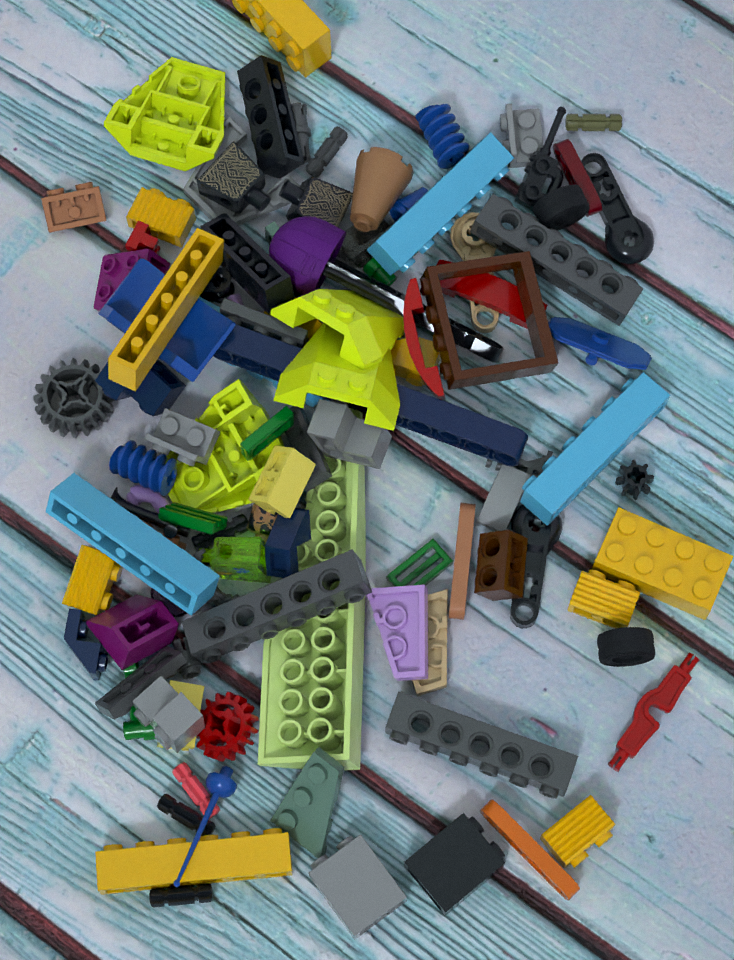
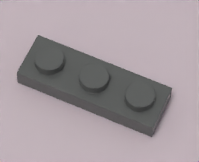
(263, 323)
(298, 438)
(120, 699)

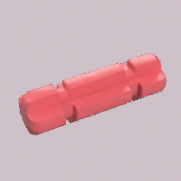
(194, 788)

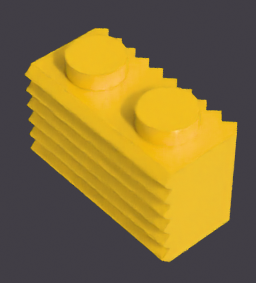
(166, 218)
(92, 581)
(603, 599)
(577, 832)

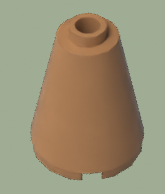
(377, 186)

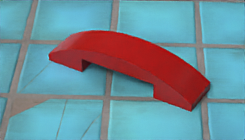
(489, 292)
(412, 306)

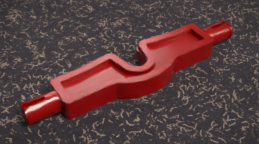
(643, 724)

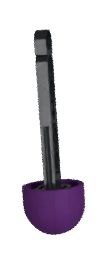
(308, 253)

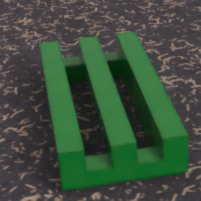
(267, 433)
(192, 518)
(440, 553)

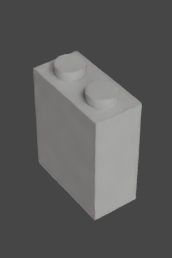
(356, 885)

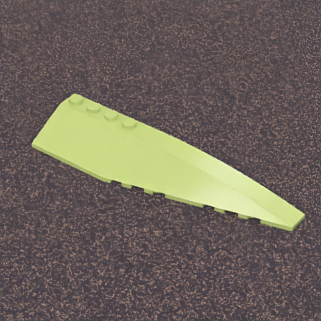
(317, 669)

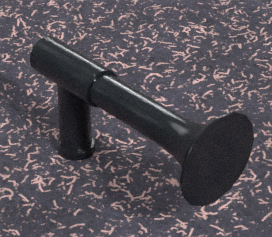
(170, 529)

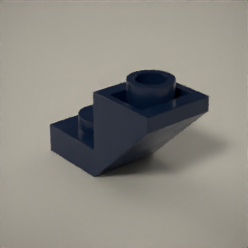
(283, 541)
(88, 653)

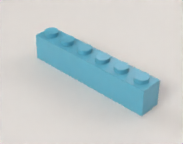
(440, 204)
(594, 448)
(132, 544)

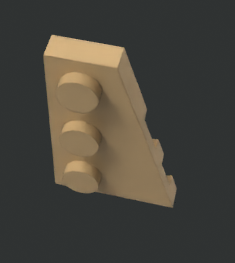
(436, 645)

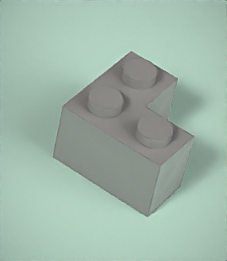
(345, 436)
(169, 713)

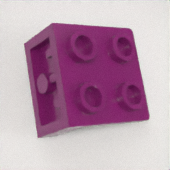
(117, 266)

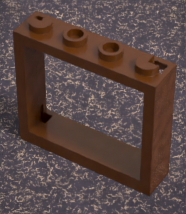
(533, 309)

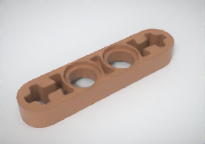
(462, 561)

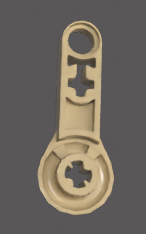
(473, 250)

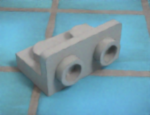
(522, 134)
(185, 437)

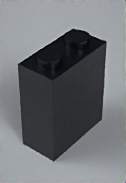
(455, 863)

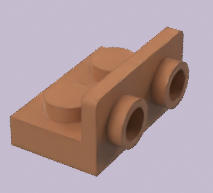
(73, 208)

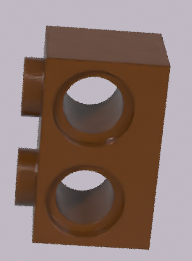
(501, 565)

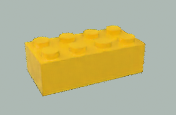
(292, 30)
(662, 563)

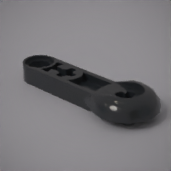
(618, 217)
(538, 548)

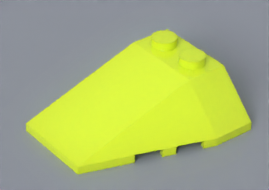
(172, 116)
(366, 325)
(324, 373)
(228, 476)

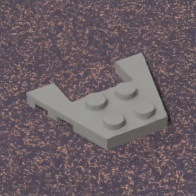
(211, 209)

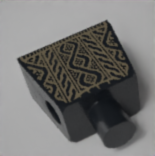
(234, 181)
(317, 200)

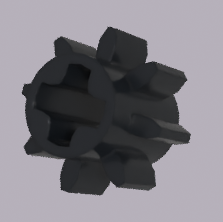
(640, 475)

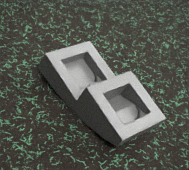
(503, 498)

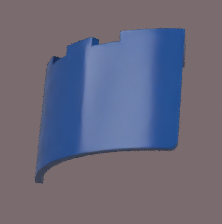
(196, 337)

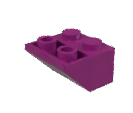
(134, 629)

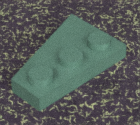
(310, 803)

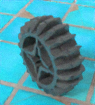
(63, 417)

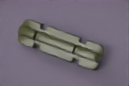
(593, 122)

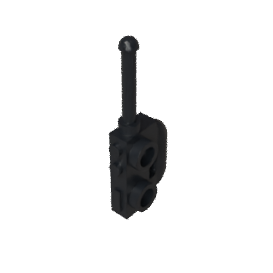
(540, 168)

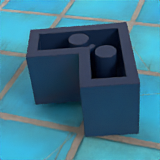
(154, 394)

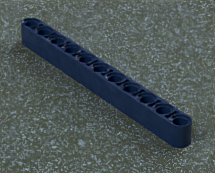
(416, 411)

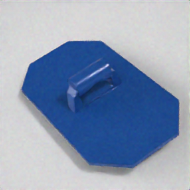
(599, 344)

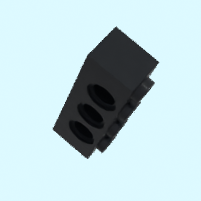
(270, 117)
(251, 264)

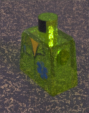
(238, 559)

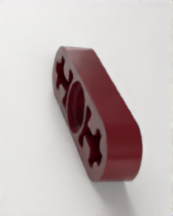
(576, 173)

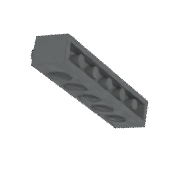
(561, 274)
(260, 604)
(409, 709)

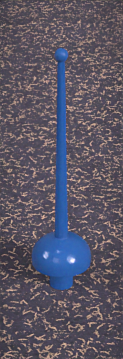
(220, 786)

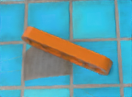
(530, 850)

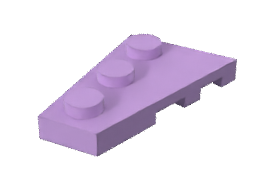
(403, 624)

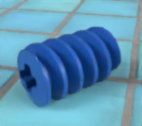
(442, 134)
(143, 467)

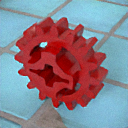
(226, 727)

